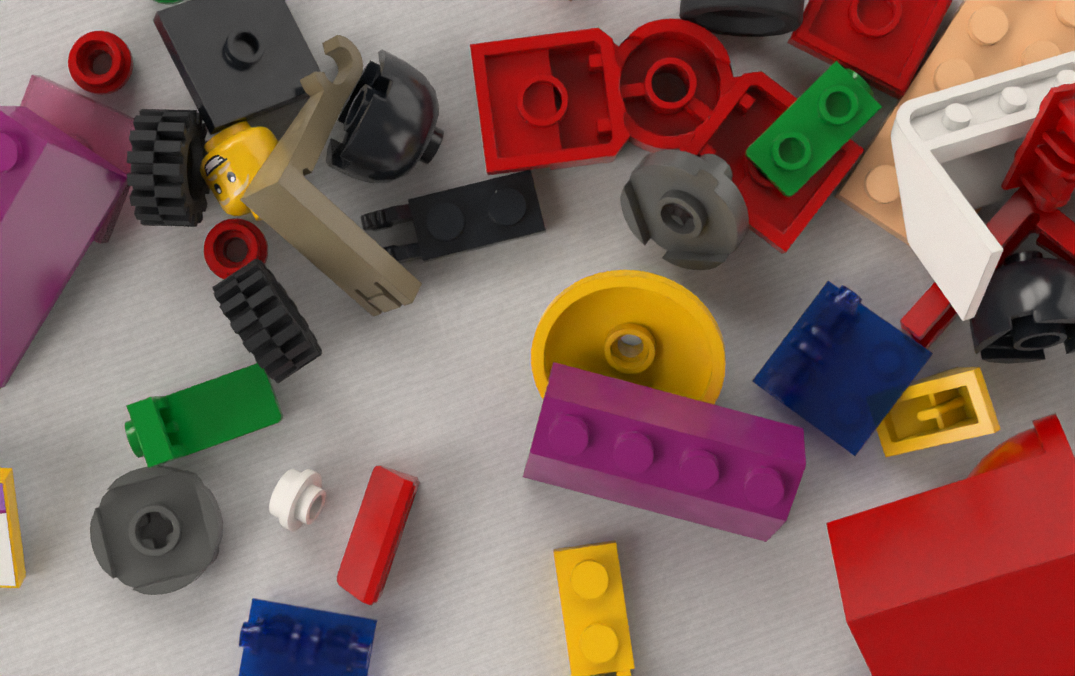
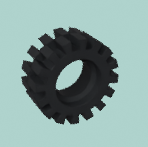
(167, 167)
(267, 320)

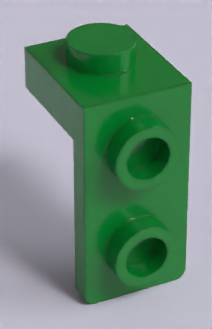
(813, 129)
(202, 415)

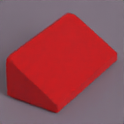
(377, 533)

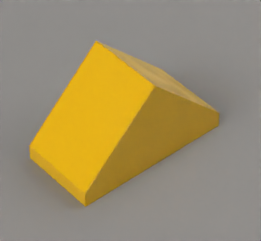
(939, 412)

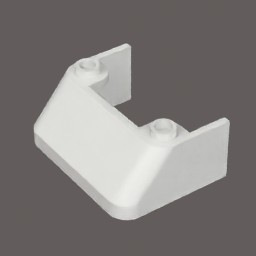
(953, 159)

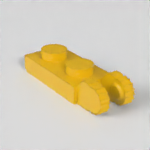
(594, 609)

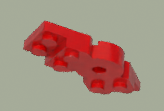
(583, 98)

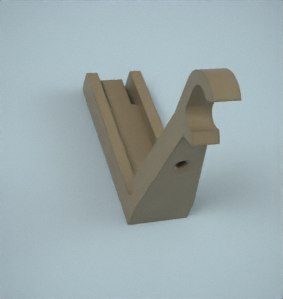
(307, 216)

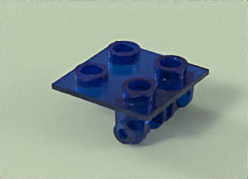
(842, 367)
(304, 641)

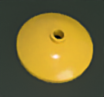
(678, 334)

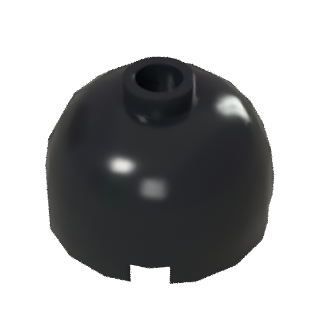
(387, 123)
(1026, 310)

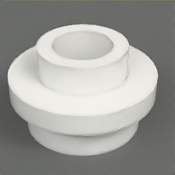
(297, 498)

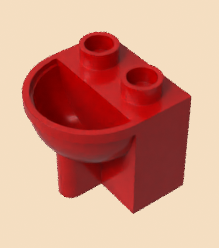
(969, 570)

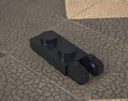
(464, 218)

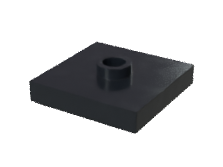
(236, 57)

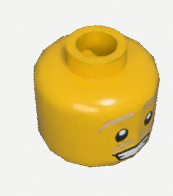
(233, 162)

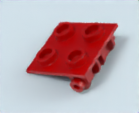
(1047, 154)

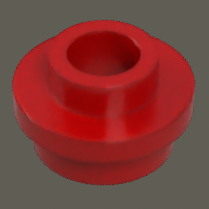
(85, 52)
(222, 235)

